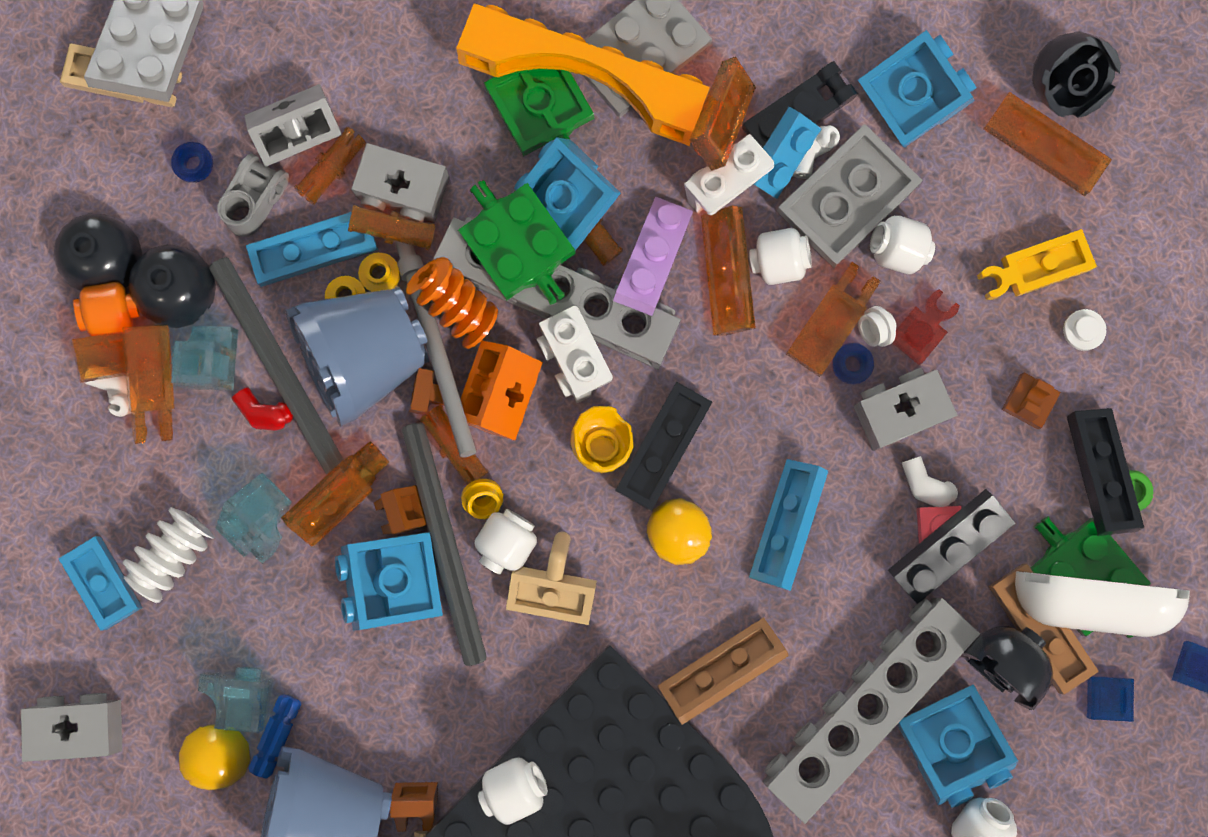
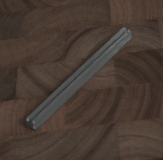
(276, 364)
(444, 544)

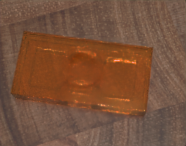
(99, 357)

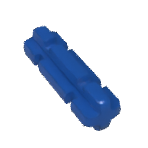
(274, 736)

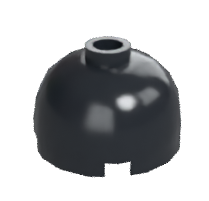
(1075, 74)
(96, 251)
(171, 286)
(1013, 663)

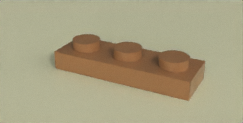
(1068, 658)
(723, 670)

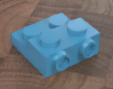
(918, 87)
(570, 188)
(388, 581)
(958, 747)

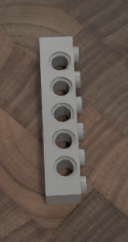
(647, 346)
(950, 639)

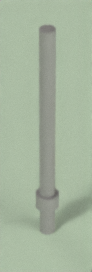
(408, 266)

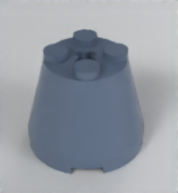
(358, 348)
(322, 800)

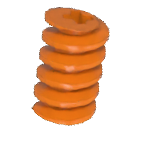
(455, 298)

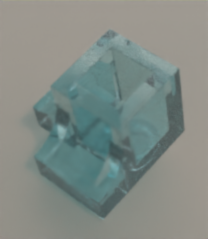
(205, 359)
(252, 518)
(239, 698)

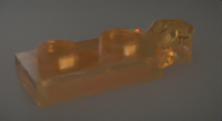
(335, 495)

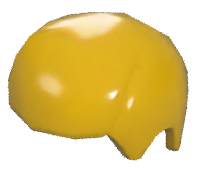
(598, 452)
(679, 531)
(213, 757)

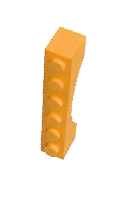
(504, 45)

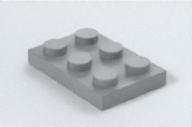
(653, 32)
(143, 47)
(849, 195)

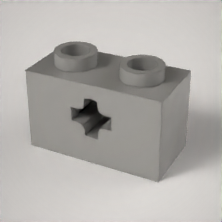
(292, 125)
(383, 168)
(928, 404)
(46, 731)

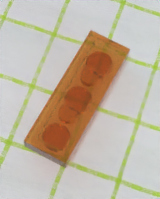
(722, 114)
(1047, 144)
(728, 271)

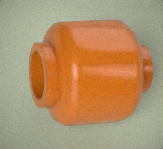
(104, 309)

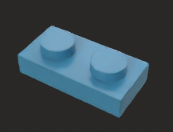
(787, 149)
(100, 583)

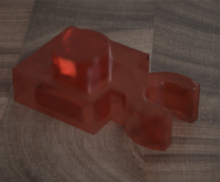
(921, 331)

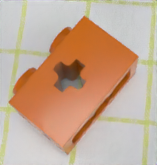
(499, 389)

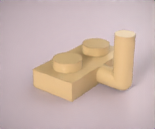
(550, 591)

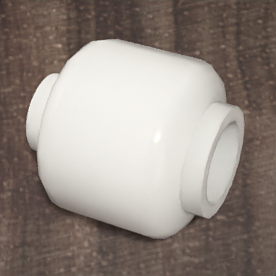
(902, 244)
(781, 256)
(505, 541)
(512, 790)
(984, 819)

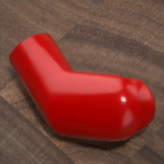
(262, 415)

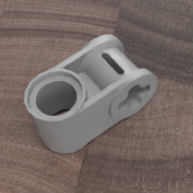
(253, 188)

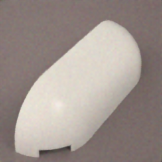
(1100, 604)

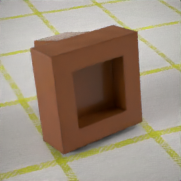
(424, 392)
(1031, 400)
(402, 510)
(414, 800)

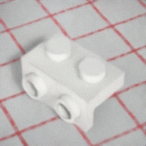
(716, 188)
(575, 352)

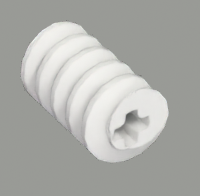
(166, 555)

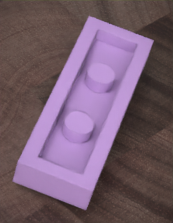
(653, 256)

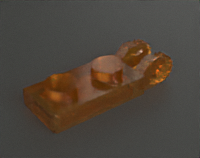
(831, 323)
(149, 378)

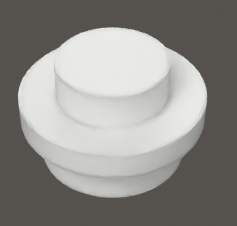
(877, 327)
(1084, 330)

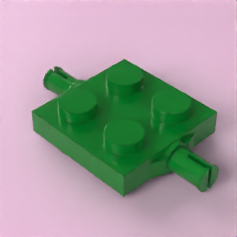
(539, 106)
(517, 242)
(1085, 557)

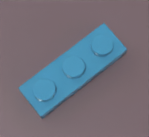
(307, 249)
(788, 524)

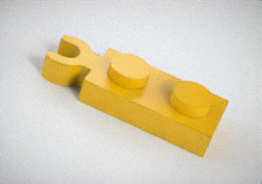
(1041, 265)

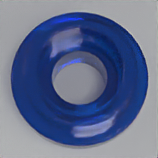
(183, 154)
(864, 357)

